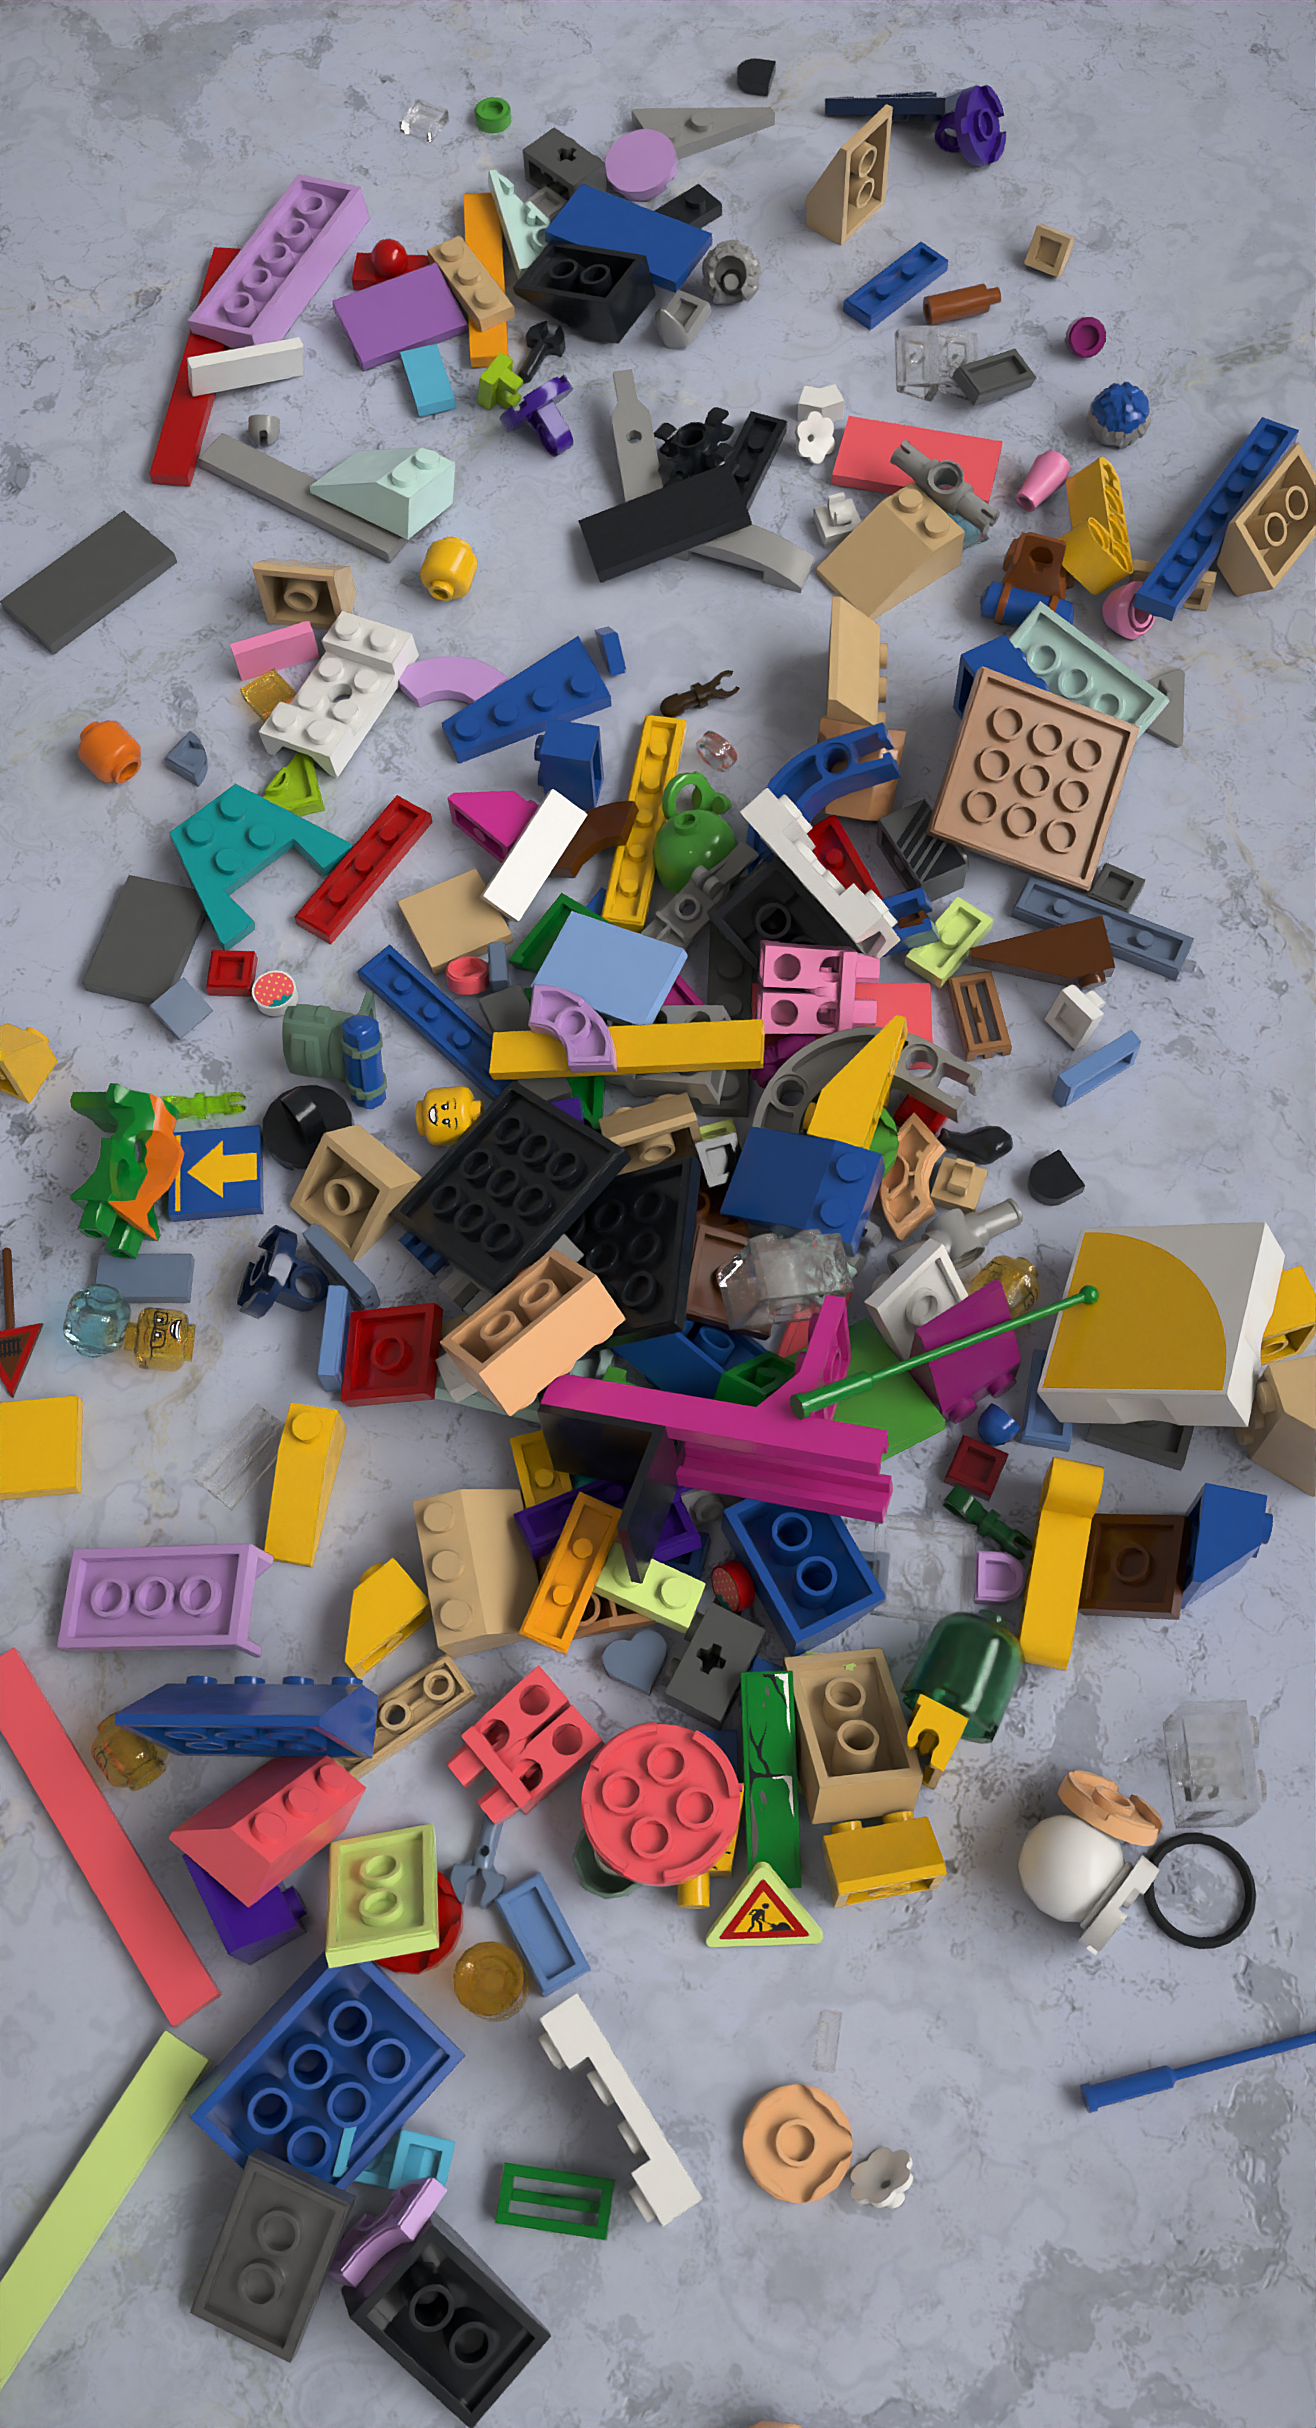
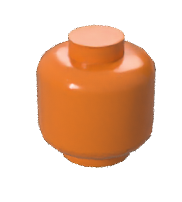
(109, 752)

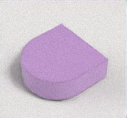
(997, 1578)

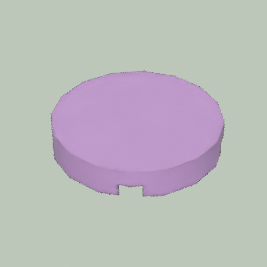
(641, 164)

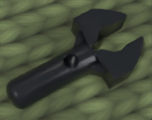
(551, 346)

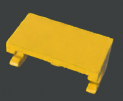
(934, 1732)

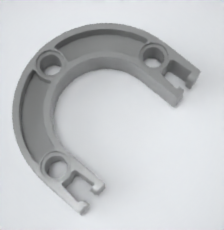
(824, 1058)

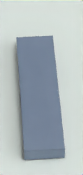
(1128, 935)

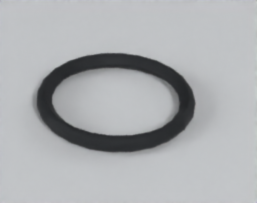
(1249, 1888)

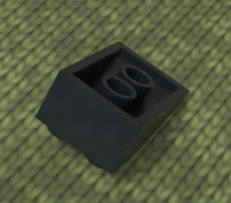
(589, 288)
(774, 908)
(447, 2319)

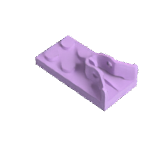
(161, 1598)

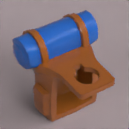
(1031, 576)

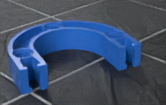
(812, 787)

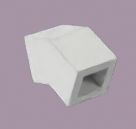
(823, 400)

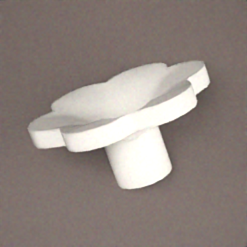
(814, 437)
(882, 2178)

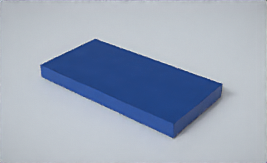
(620, 225)

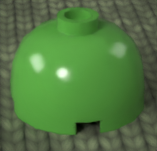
(688, 842)

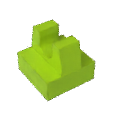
(499, 384)

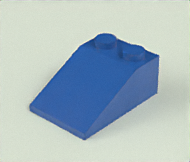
(804, 1184)

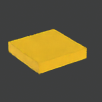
(40, 1447)

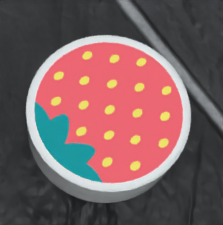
(274, 993)

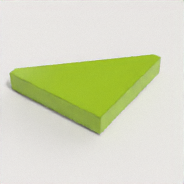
(296, 787)

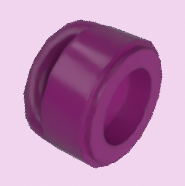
(1085, 337)

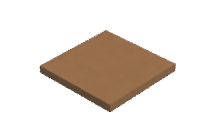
(1032, 780)

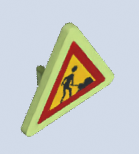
(763, 1915)

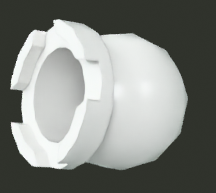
(1081, 1876)

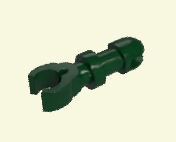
(988, 1524)

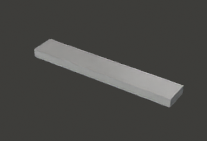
(291, 492)

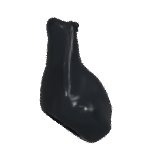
(980, 1145)

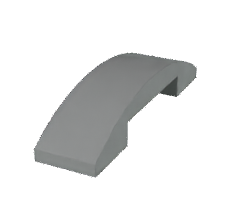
(759, 549)

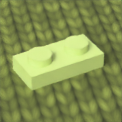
(958, 929)
(663, 1596)

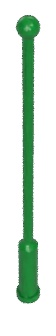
(862, 1381)

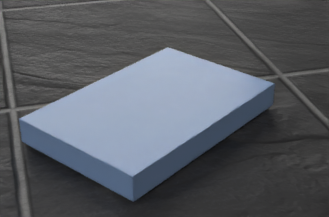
(612, 969)

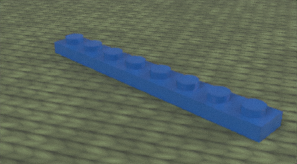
(1204, 532)

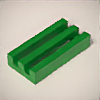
(601, 2208)

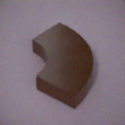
(602, 828)

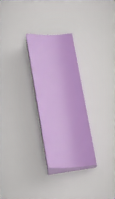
(282, 264)

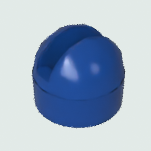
(997, 1426)

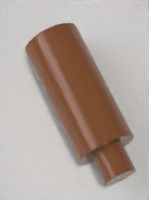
(959, 303)

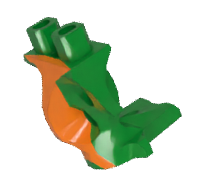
(122, 1190)

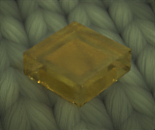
(266, 692)

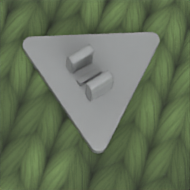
(1170, 722)

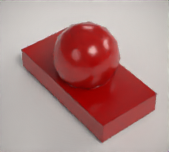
(384, 263)

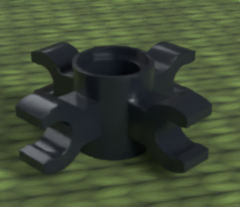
(696, 446)

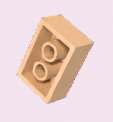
(533, 1331)

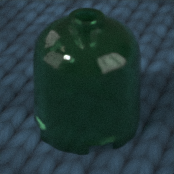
(970, 1668)

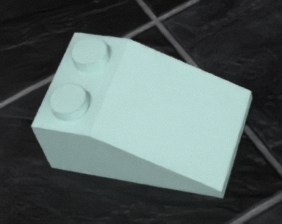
(391, 487)

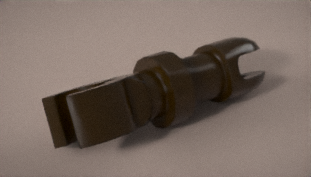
(696, 696)

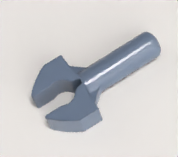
(482, 1861)

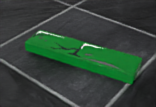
(771, 1773)

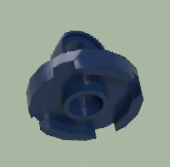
(275, 1276)

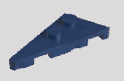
(903, 105)

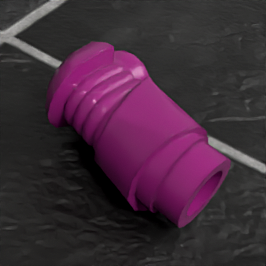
(777, 1055)

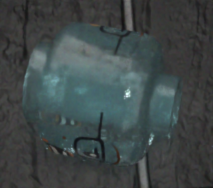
(97, 1320)

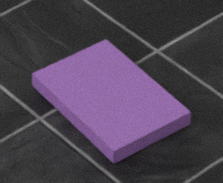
(399, 316)

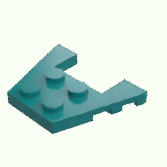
(237, 840)

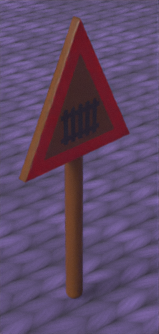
(15, 1343)

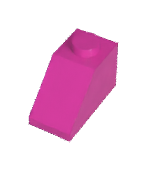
(491, 818)

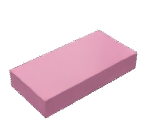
(275, 650)

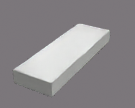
(245, 366)
(533, 855)

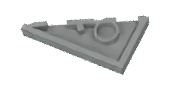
(703, 128)

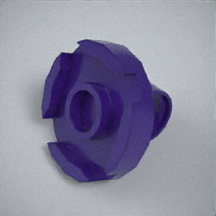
(975, 126)
(543, 415)

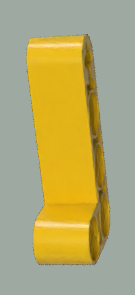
(1099, 540)
(1058, 1561)

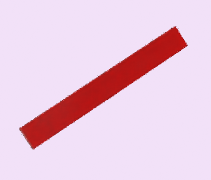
(189, 415)

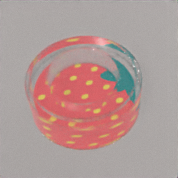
(716, 751)

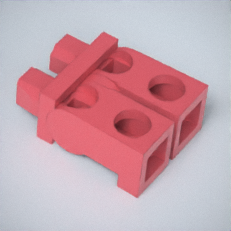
(527, 1744)

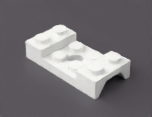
(358, 661)
(785, 833)
(577, 2042)

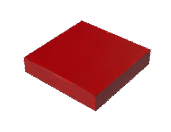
(392, 1355)

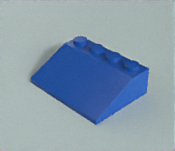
(257, 1718)
(325, 2059)

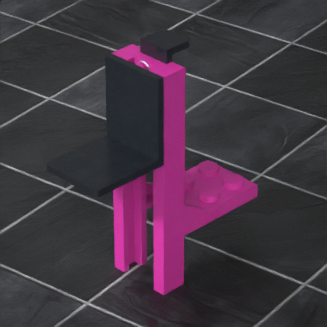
(720, 1446)

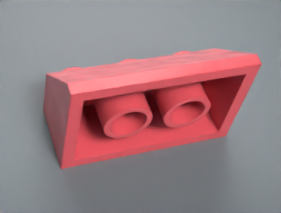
(270, 1823)

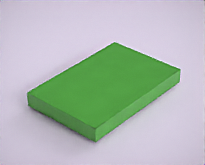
(892, 1403)

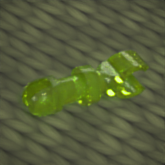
(203, 1105)

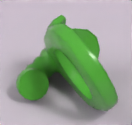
(703, 795)

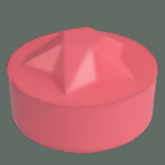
(467, 975)

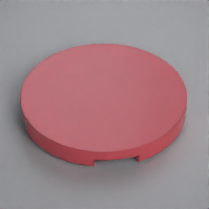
(660, 1804)

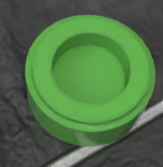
(493, 115)

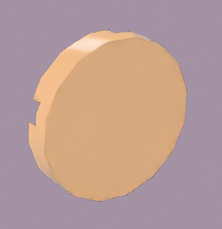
(1104, 1808)
(797, 2143)

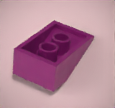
(970, 1374)

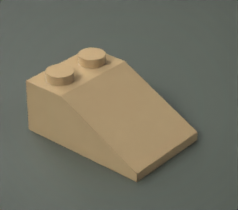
(852, 182)
(894, 552)
(851, 1737)

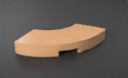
(906, 1186)

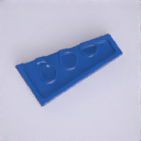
(556, 687)

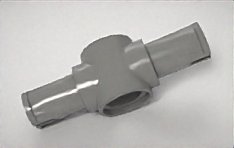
(932, 473)
(963, 1234)

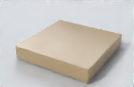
(453, 920)

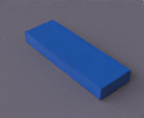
(895, 285)

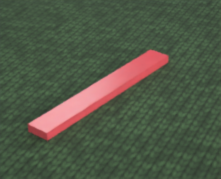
(101, 1846)

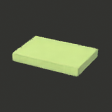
(382, 1896)

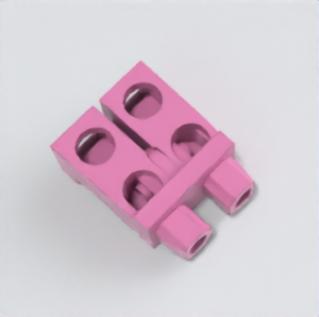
(828, 985)

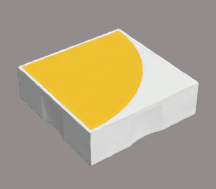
(1170, 1325)

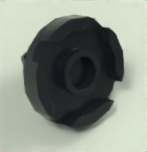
(299, 1120)

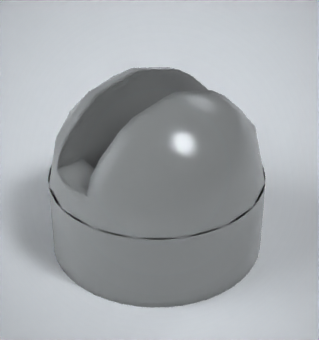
(263, 427)

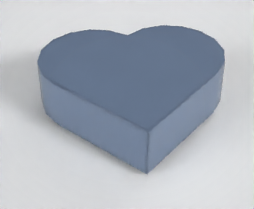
(636, 1661)

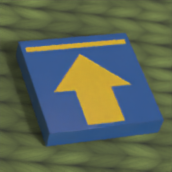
(218, 1174)

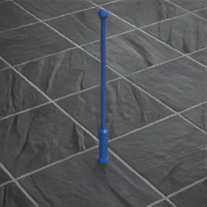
(1164, 2077)

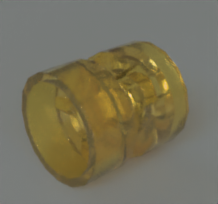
(491, 1981)

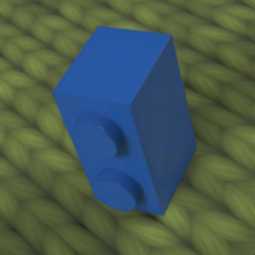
(571, 762)

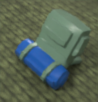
(337, 1047)

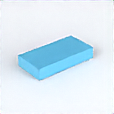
(427, 380)

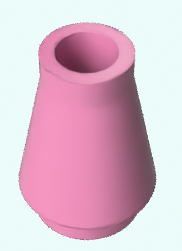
(1044, 478)

